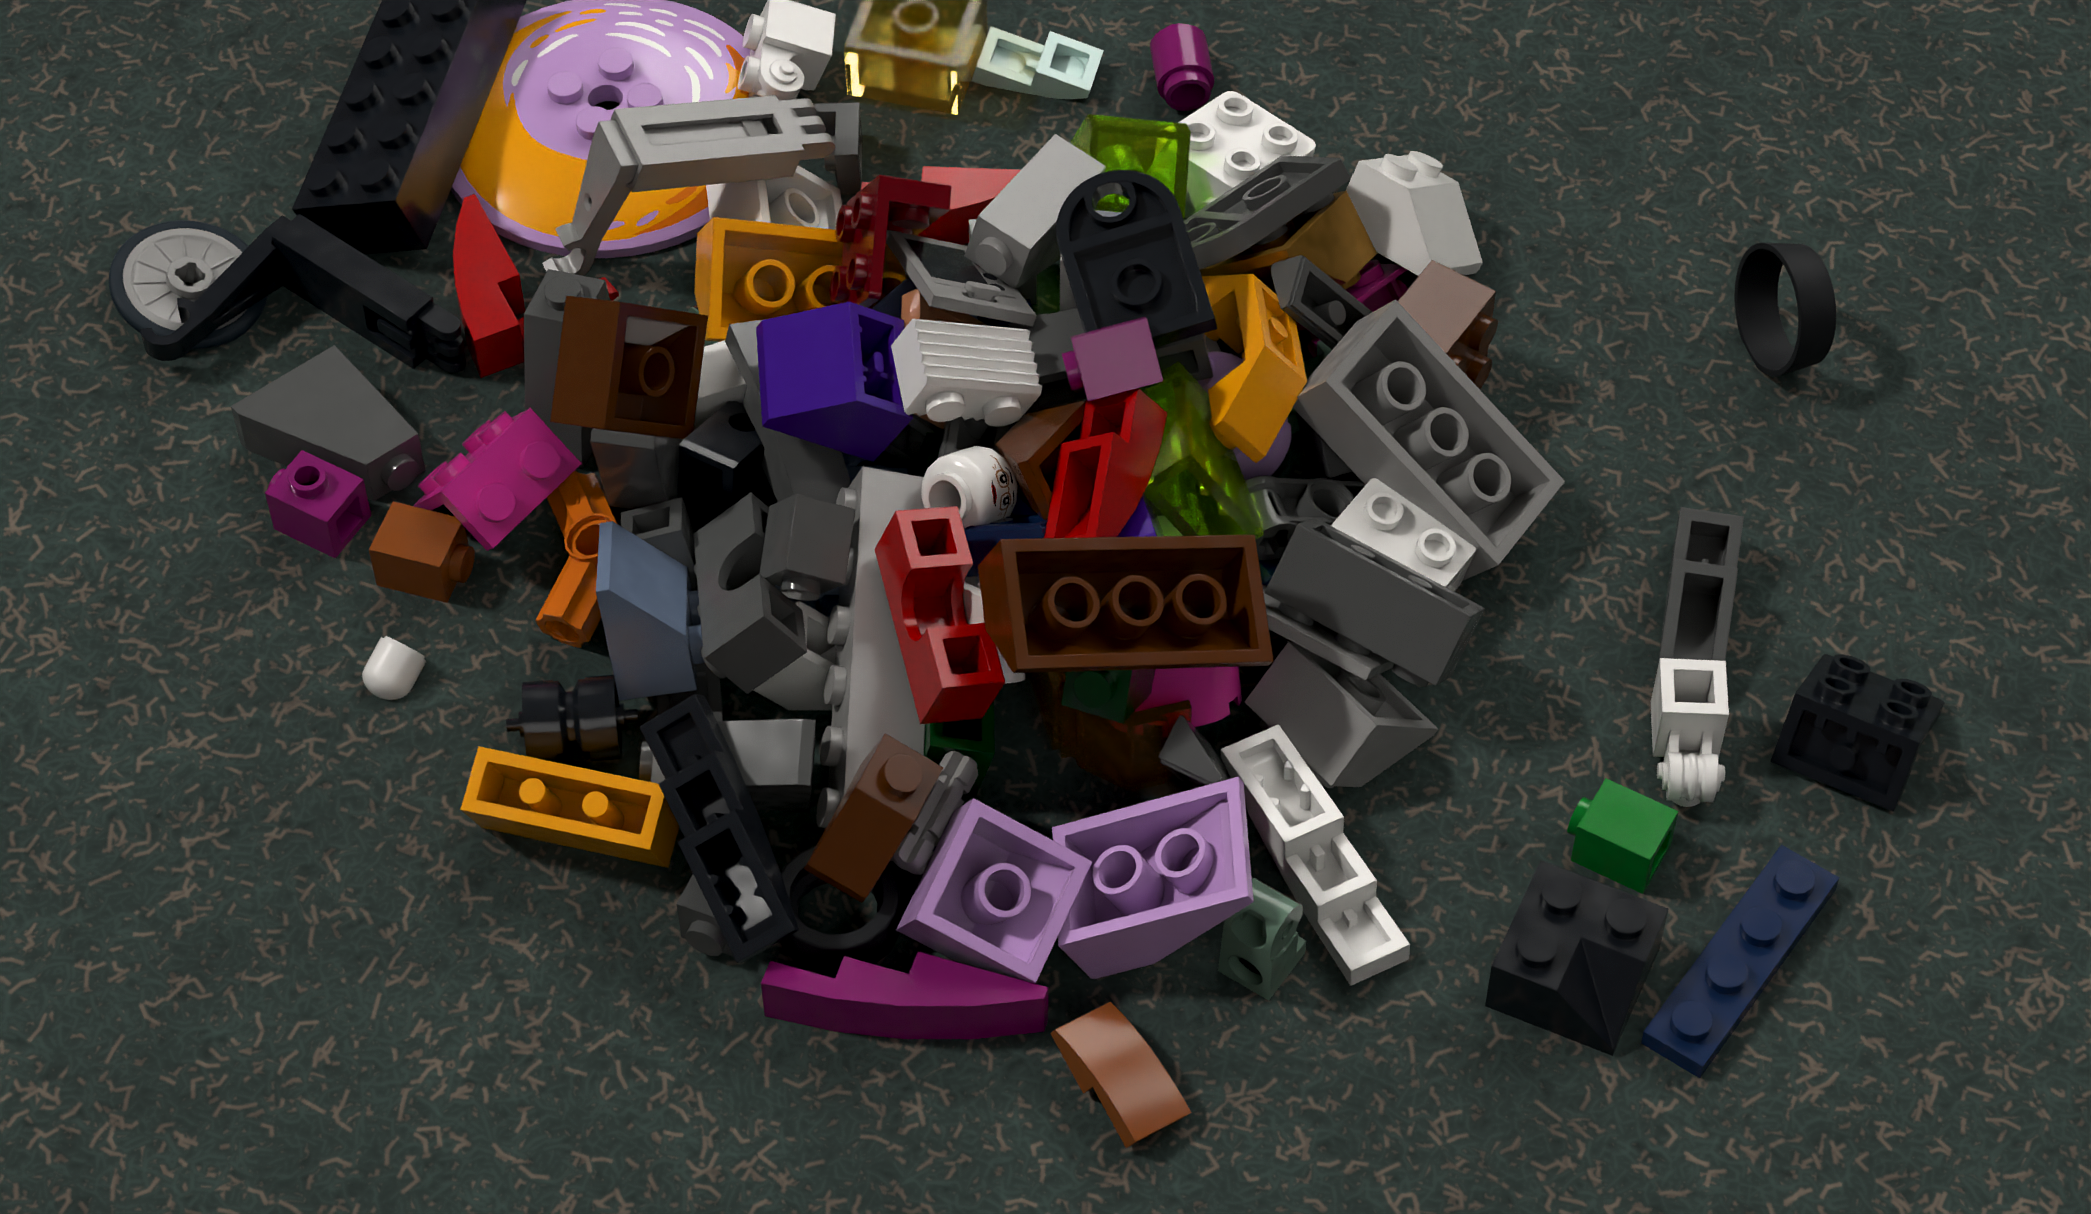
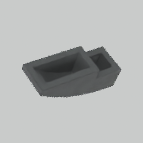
(1701, 585)

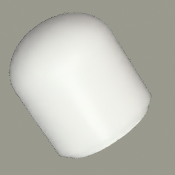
(392, 669)

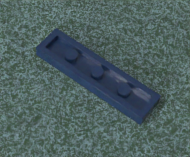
(1739, 961)

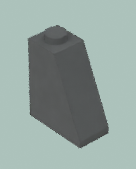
(541, 350)
(336, 417)
(771, 757)

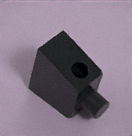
(721, 465)

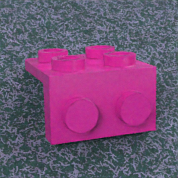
(502, 477)

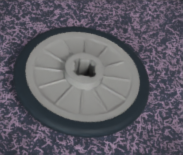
(153, 270)

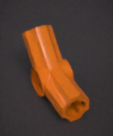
(572, 604)

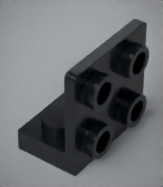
(1856, 729)

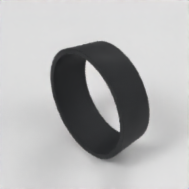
(1759, 311)

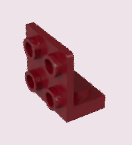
(863, 225)

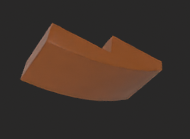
(1124, 1072)

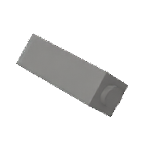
(1018, 228)

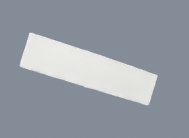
(1314, 854)

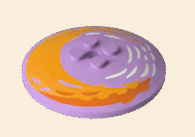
(543, 116)

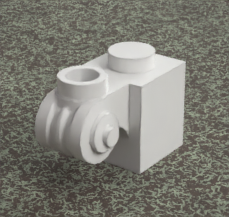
(787, 49)
(1689, 728)

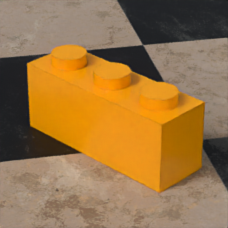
(570, 806)

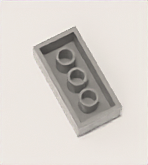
(1428, 433)

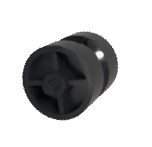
(576, 719)

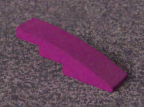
(929, 1003)

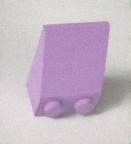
(1156, 876)

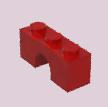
(923, 572)

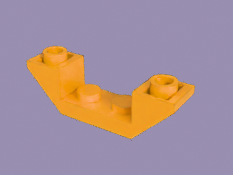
(1261, 391)

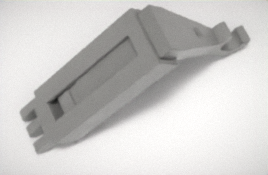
(685, 148)

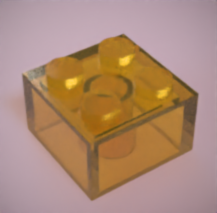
(915, 51)

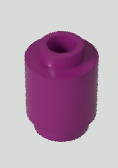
(1182, 66)

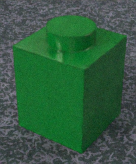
(1622, 834)

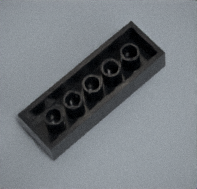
(406, 121)

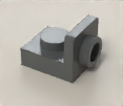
(845, 129)

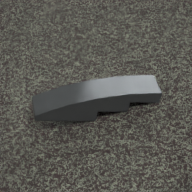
(787, 461)

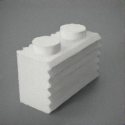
(966, 371)

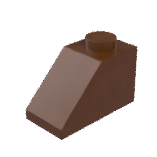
(1034, 450)
(873, 817)

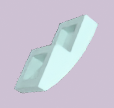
(1056, 70)

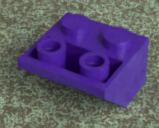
(832, 378)

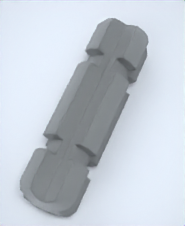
(945, 797)

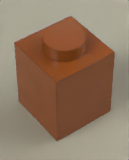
(421, 552)

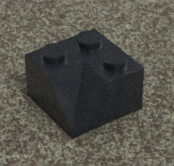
(1576, 957)

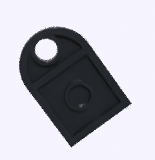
(1132, 261)

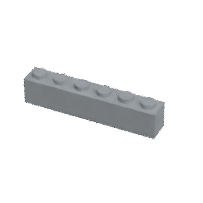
(869, 675)

